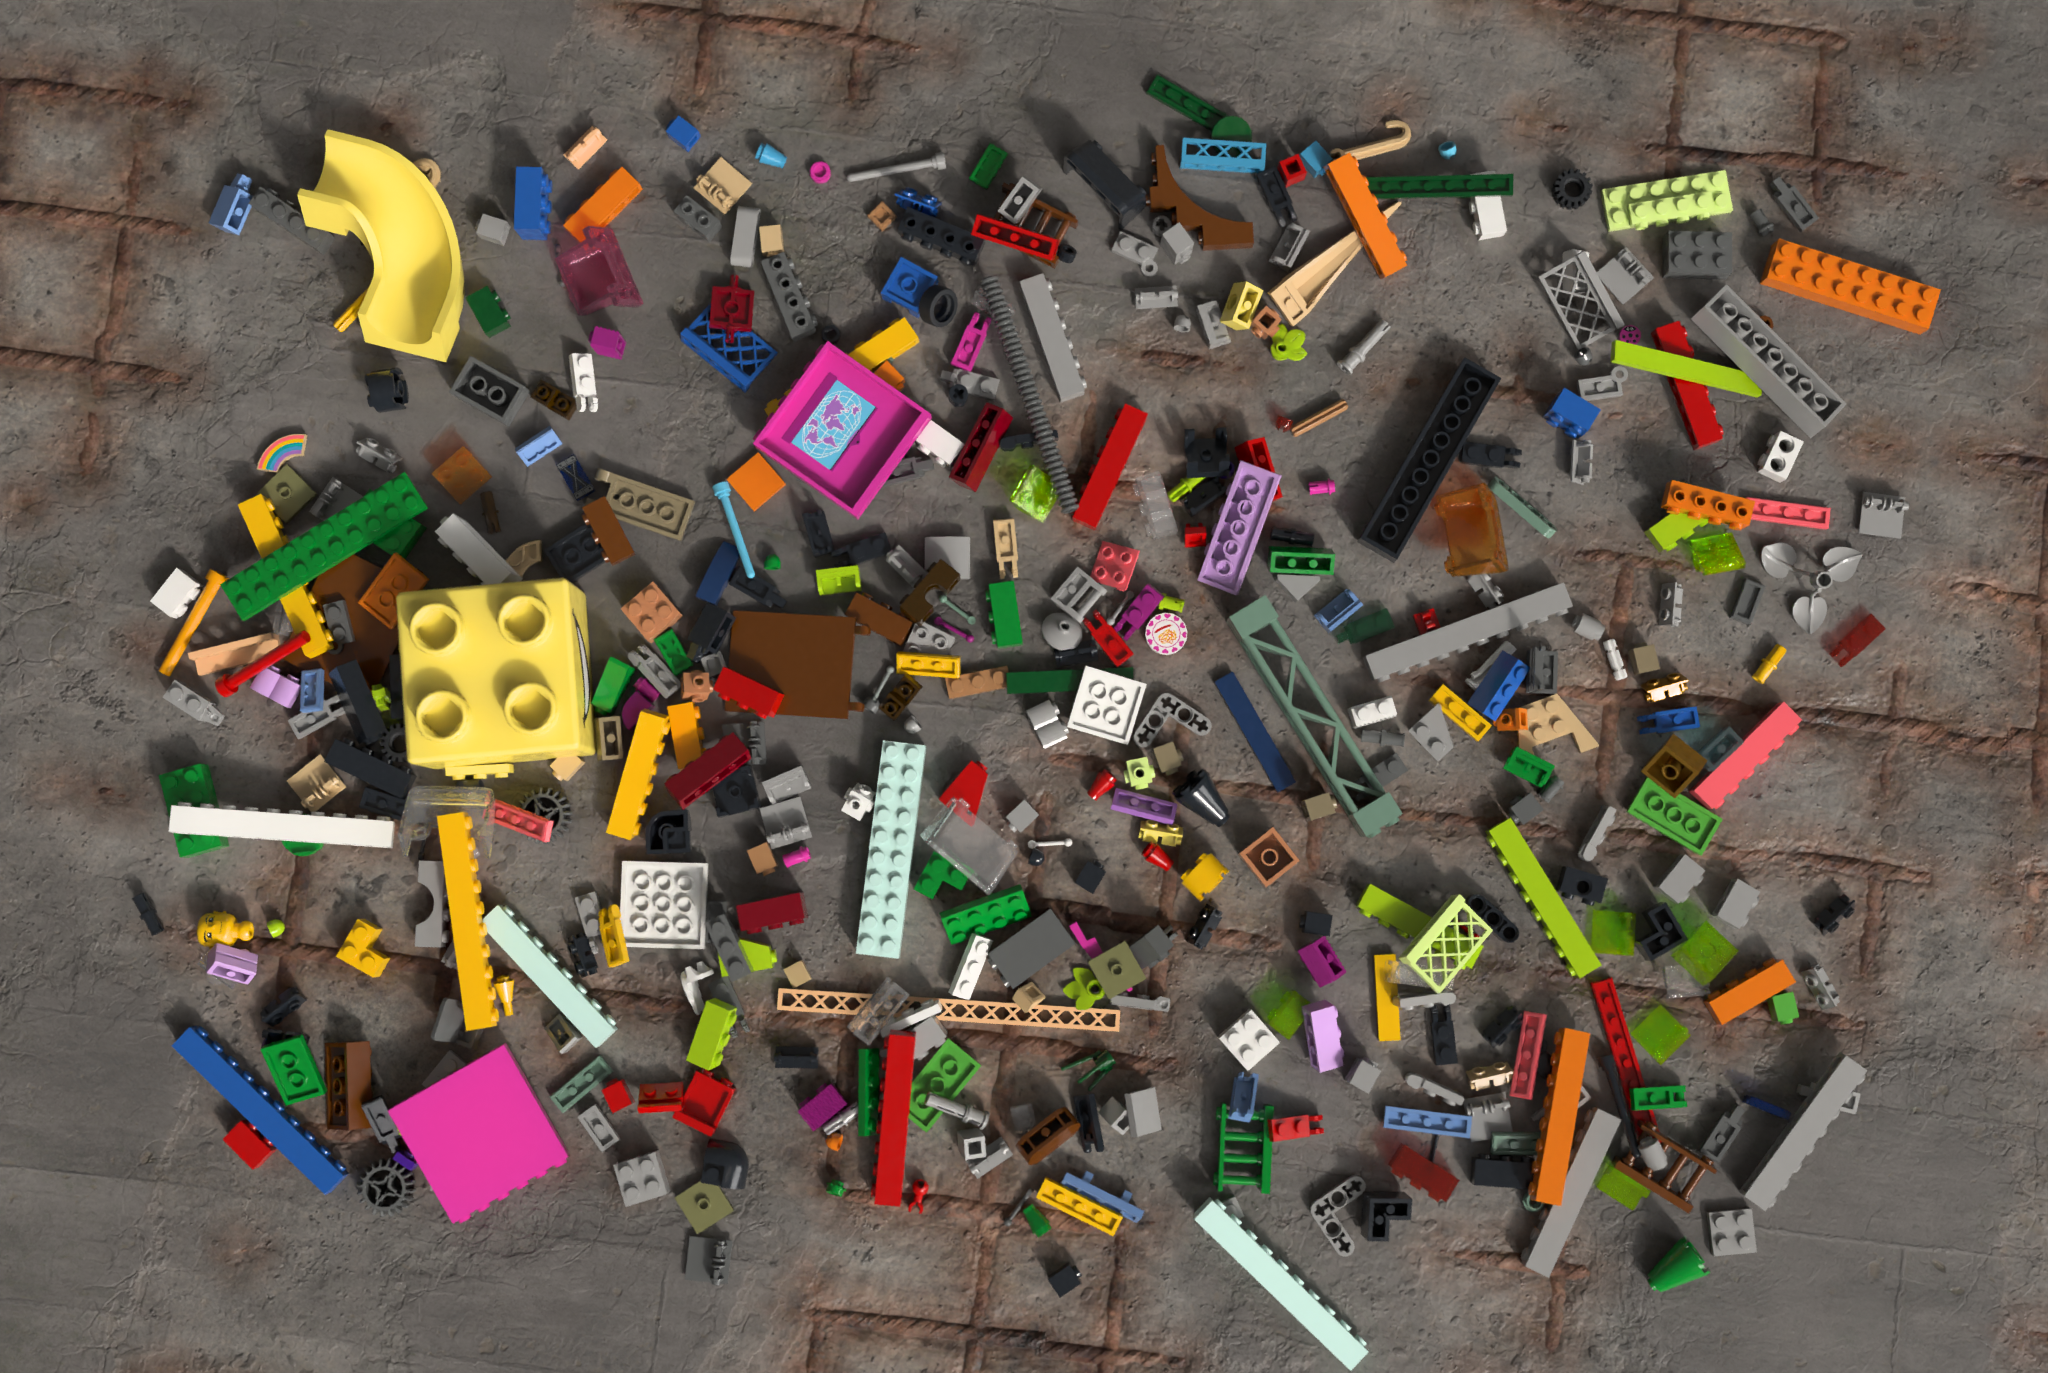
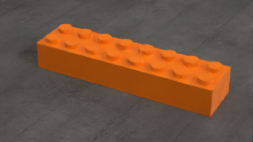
(1850, 286)

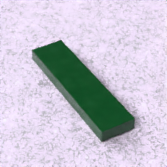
(1184, 102)

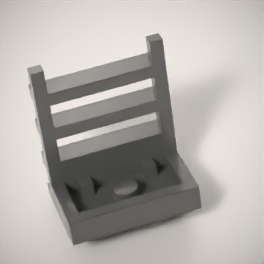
(1543, 671)

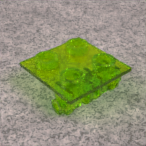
(1613, 932)
(1660, 1034)

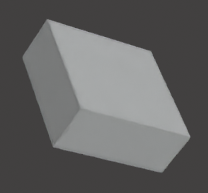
(713, 664)

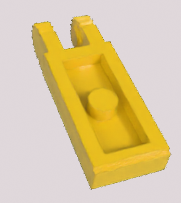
(613, 936)

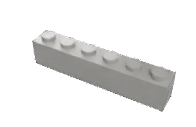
(1052, 337)

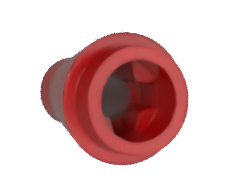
(1103, 782)
(1155, 854)

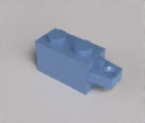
(233, 206)

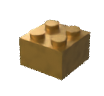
(1674, 765)

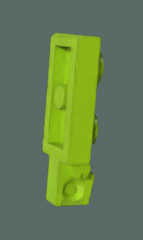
(381, 696)

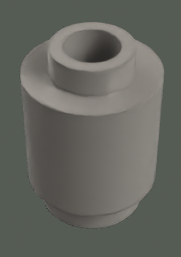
(1588, 626)
(1652, 1153)

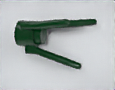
(1103, 1062)

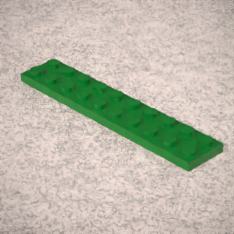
(324, 546)

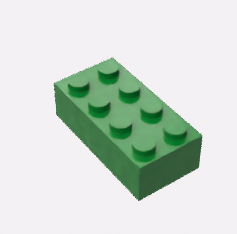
(195, 787)

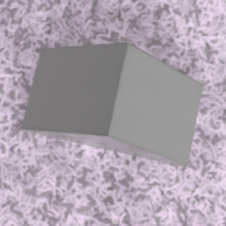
(1296, 585)
(562, 1034)

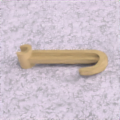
(1380, 146)

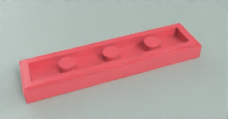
(1790, 513)
(523, 821)
(1528, 1055)

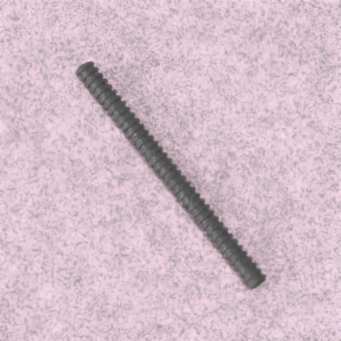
(1029, 394)

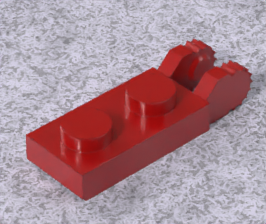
(1109, 640)
(1293, 1127)

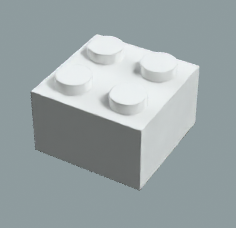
(1248, 1039)

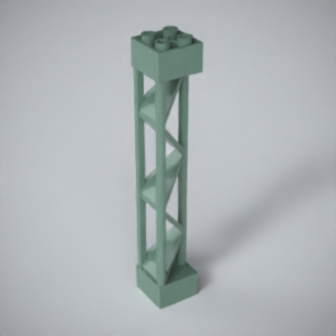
(1374, 814)

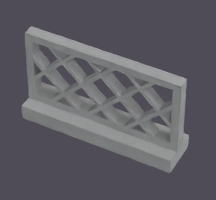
(1597, 291)

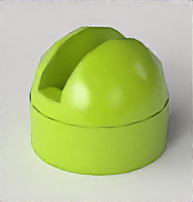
(275, 927)

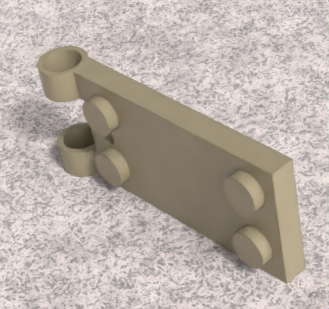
(646, 505)

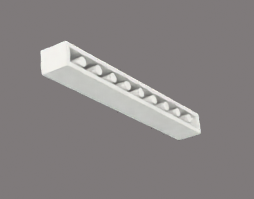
(281, 826)

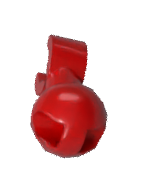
(919, 1191)

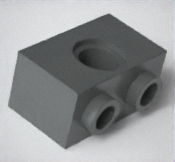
(697, 218)

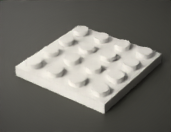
(664, 904)

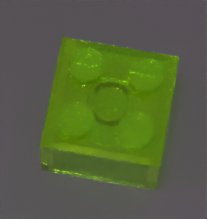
(1704, 953)

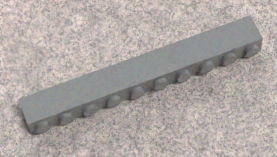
(1467, 632)

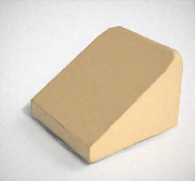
(797, 974)
(1028, 997)

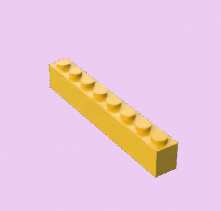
(876, 351)
(300, 603)

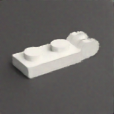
(583, 381)

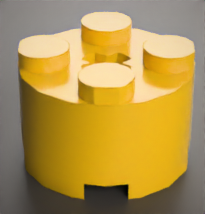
(1204, 876)

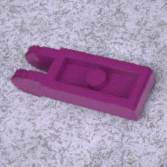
(1140, 610)

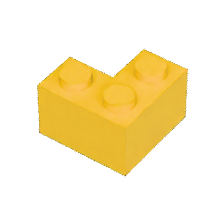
(358, 949)

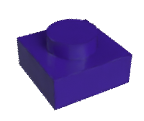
(406, 1159)

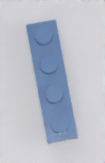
(1427, 1121)

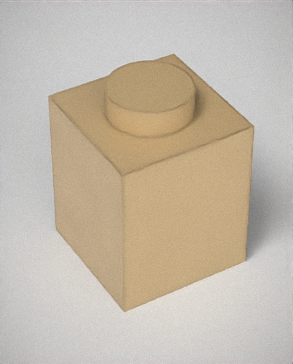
(771, 240)
(566, 767)

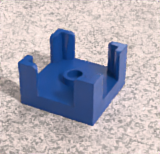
(907, 285)

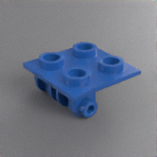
(909, 195)

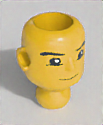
(222, 929)

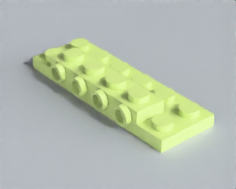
(1666, 201)

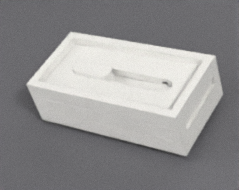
(475, 552)

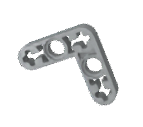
(1164, 713)
(1329, 1216)

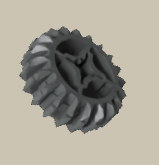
(554, 811)
(395, 1190)

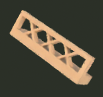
(233, 653)

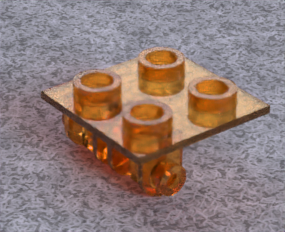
(461, 475)

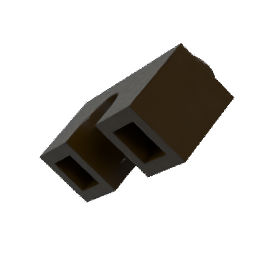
(940, 577)

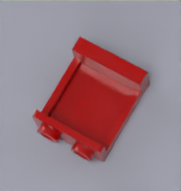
(705, 1102)

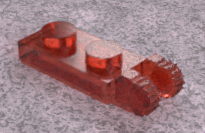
(1858, 638)

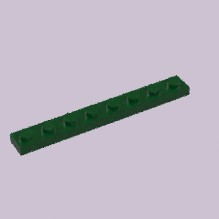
(1441, 186)

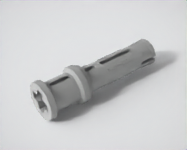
(1358, 353)
(964, 1112)

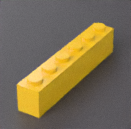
(637, 774)

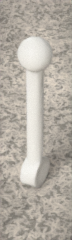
(1067, 842)

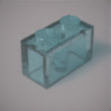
(1720, 748)

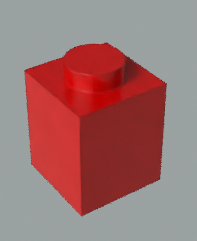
(1292, 170)
(617, 1095)

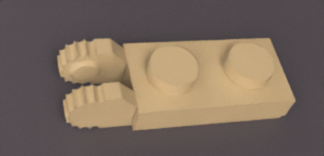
(1006, 545)

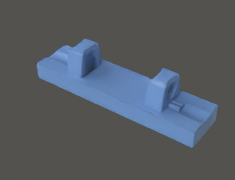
(1119, 1205)

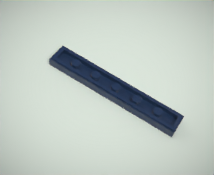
(1255, 732)

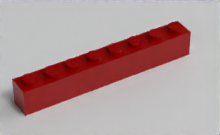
(895, 1117)

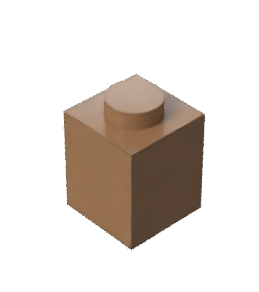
(763, 859)

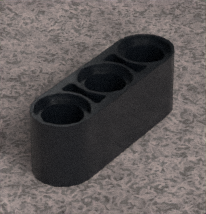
(1501, 920)

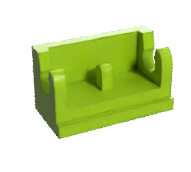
(838, 580)

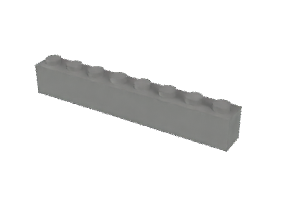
(1803, 1131)
(1583, 1166)

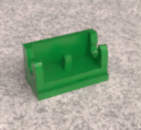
(1528, 766)

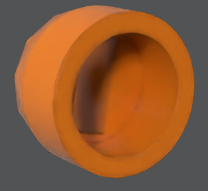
(834, 1141)

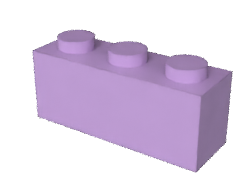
(1323, 1035)

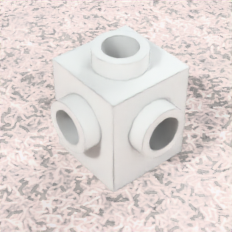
(858, 801)

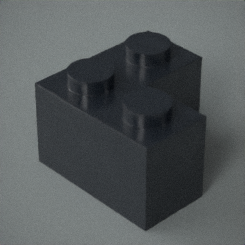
(1665, 932)
(1379, 1209)

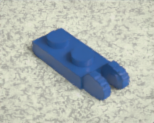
(1671, 720)

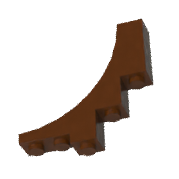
(1168, 197)

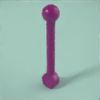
(938, 621)

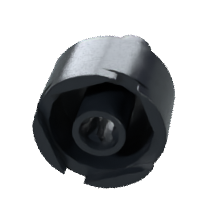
(387, 390)

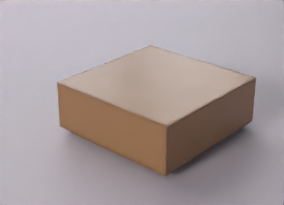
(882, 216)

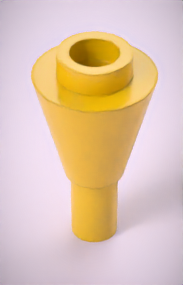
(504, 988)

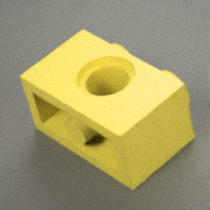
(1241, 305)

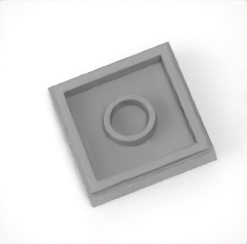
(1143, 1112)

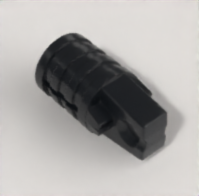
(958, 395)

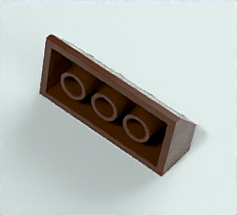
(347, 1084)

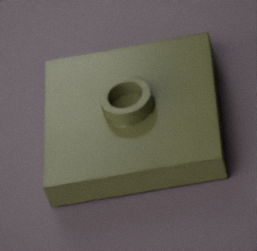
(288, 493)
(1117, 970)
(704, 1205)

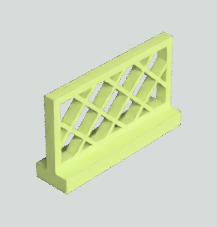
(1430, 933)

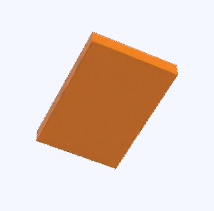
(393, 579)

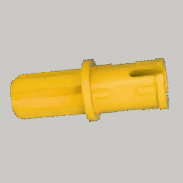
(1769, 663)

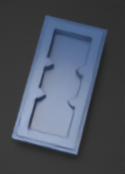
(538, 446)
(312, 690)

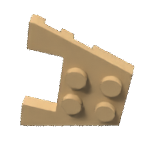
(1552, 719)

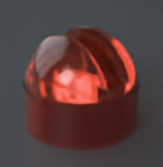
(1281, 421)

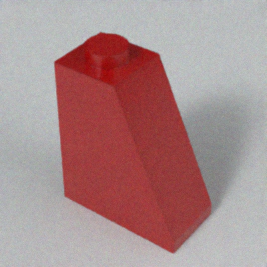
(968, 786)

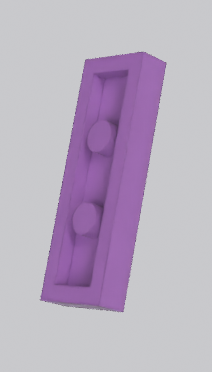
(1144, 806)

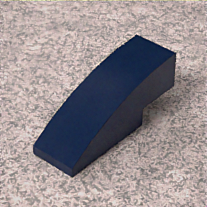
(718, 574)

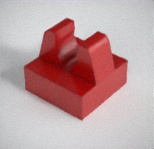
(1194, 536)
(1426, 621)

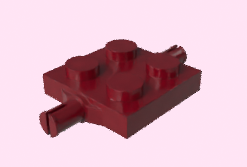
(731, 309)

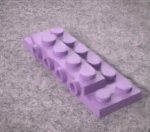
(1238, 527)

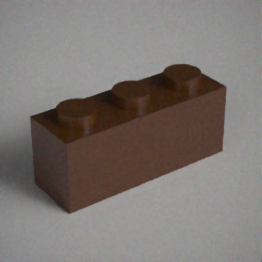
(607, 531)
(879, 618)

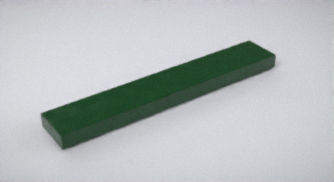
(1053, 680)

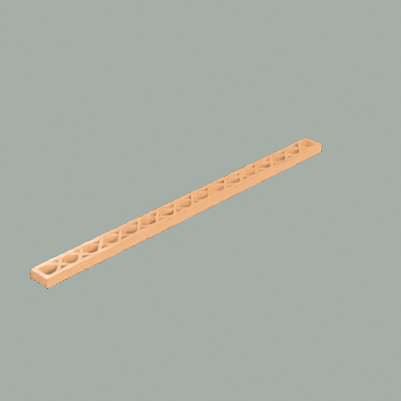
(953, 1017)

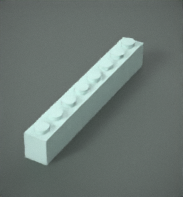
(549, 976)

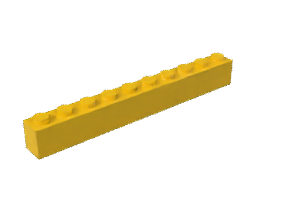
(467, 921)

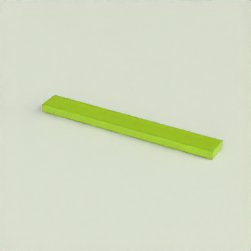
(1683, 368)

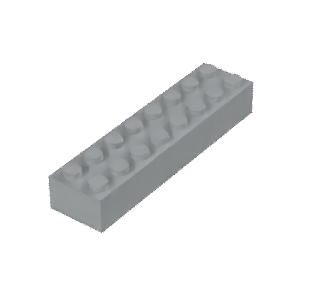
(1768, 361)

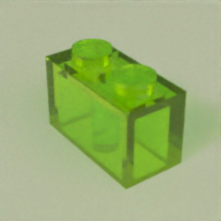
(1288, 1015)

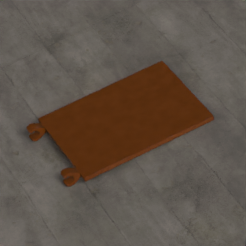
(372, 638)
(800, 657)

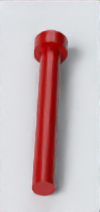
(229, 684)

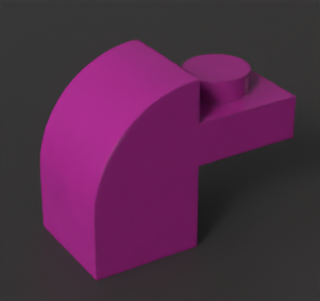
(632, 709)

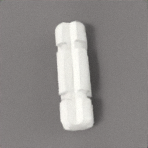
(1615, 659)

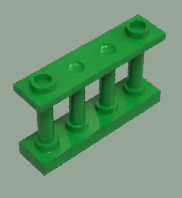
(1262, 1159)

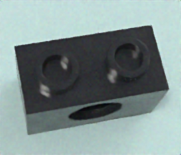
(1594, 885)

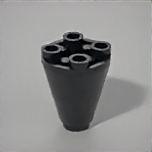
(1202, 797)

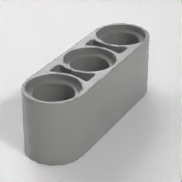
(745, 236)

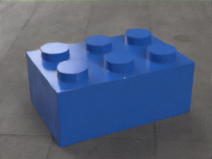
(532, 203)

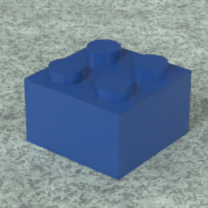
(1571, 413)

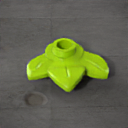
(1290, 342)
(1081, 989)

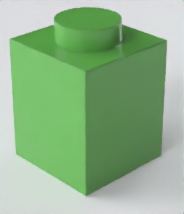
(1783, 1007)

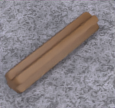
(1319, 417)

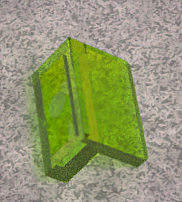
(1622, 1187)

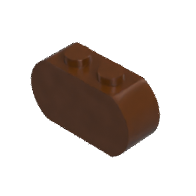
(1047, 1135)

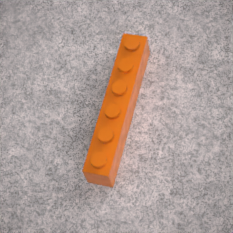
(1365, 215)

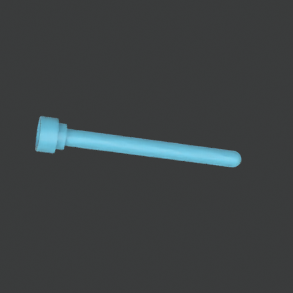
(722, 491)

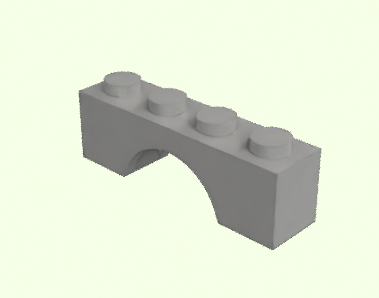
(433, 930)

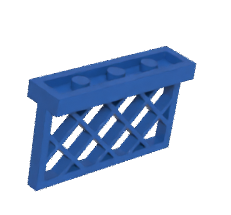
(719, 361)

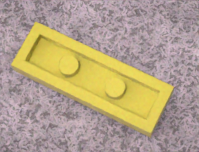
(479, 771)

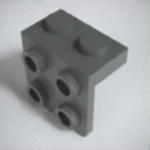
(451, 1025)

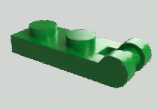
(1657, 1097)

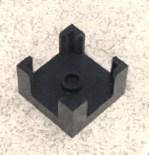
(1206, 456)
(737, 793)

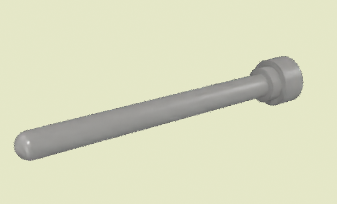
(936, 161)

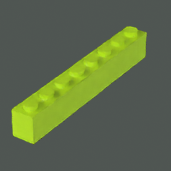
(1543, 898)

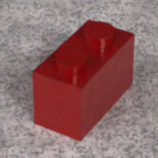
(249, 1144)

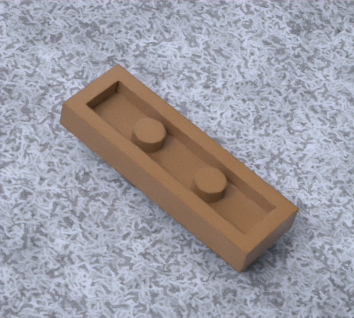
(977, 682)

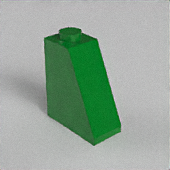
(612, 686)

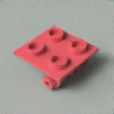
(1114, 565)

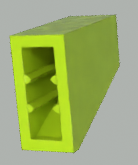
(759, 954)

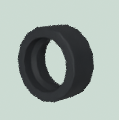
(928, 302)

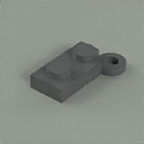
(339, 624)

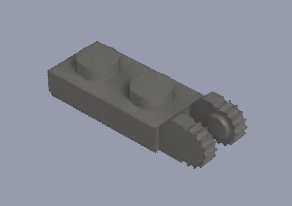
(1385, 773)
(724, 991)

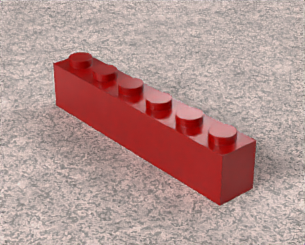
(1689, 396)
(1110, 466)

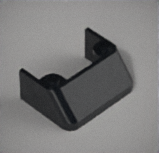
(1106, 180)

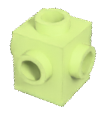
(1139, 765)

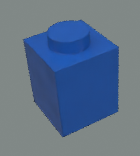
(682, 133)

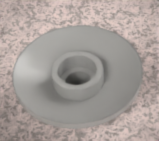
(1059, 637)

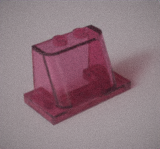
(598, 273)

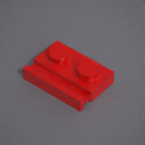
(660, 1097)

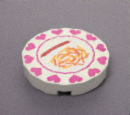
(1166, 633)

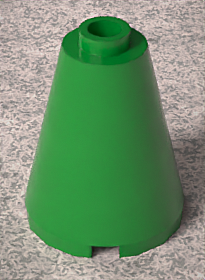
(1677, 1267)

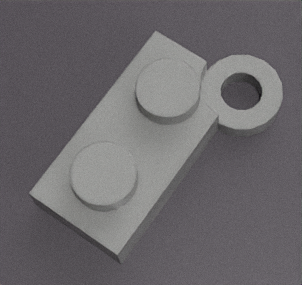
(1136, 251)
(1602, 387)

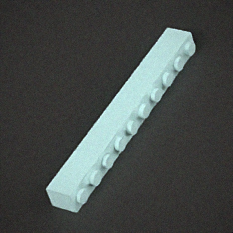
(1280, 1283)

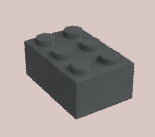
(1697, 255)
(489, 391)

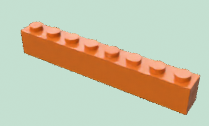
(1559, 1116)

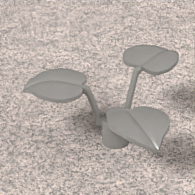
(1839, 564)

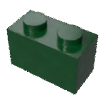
(488, 311)

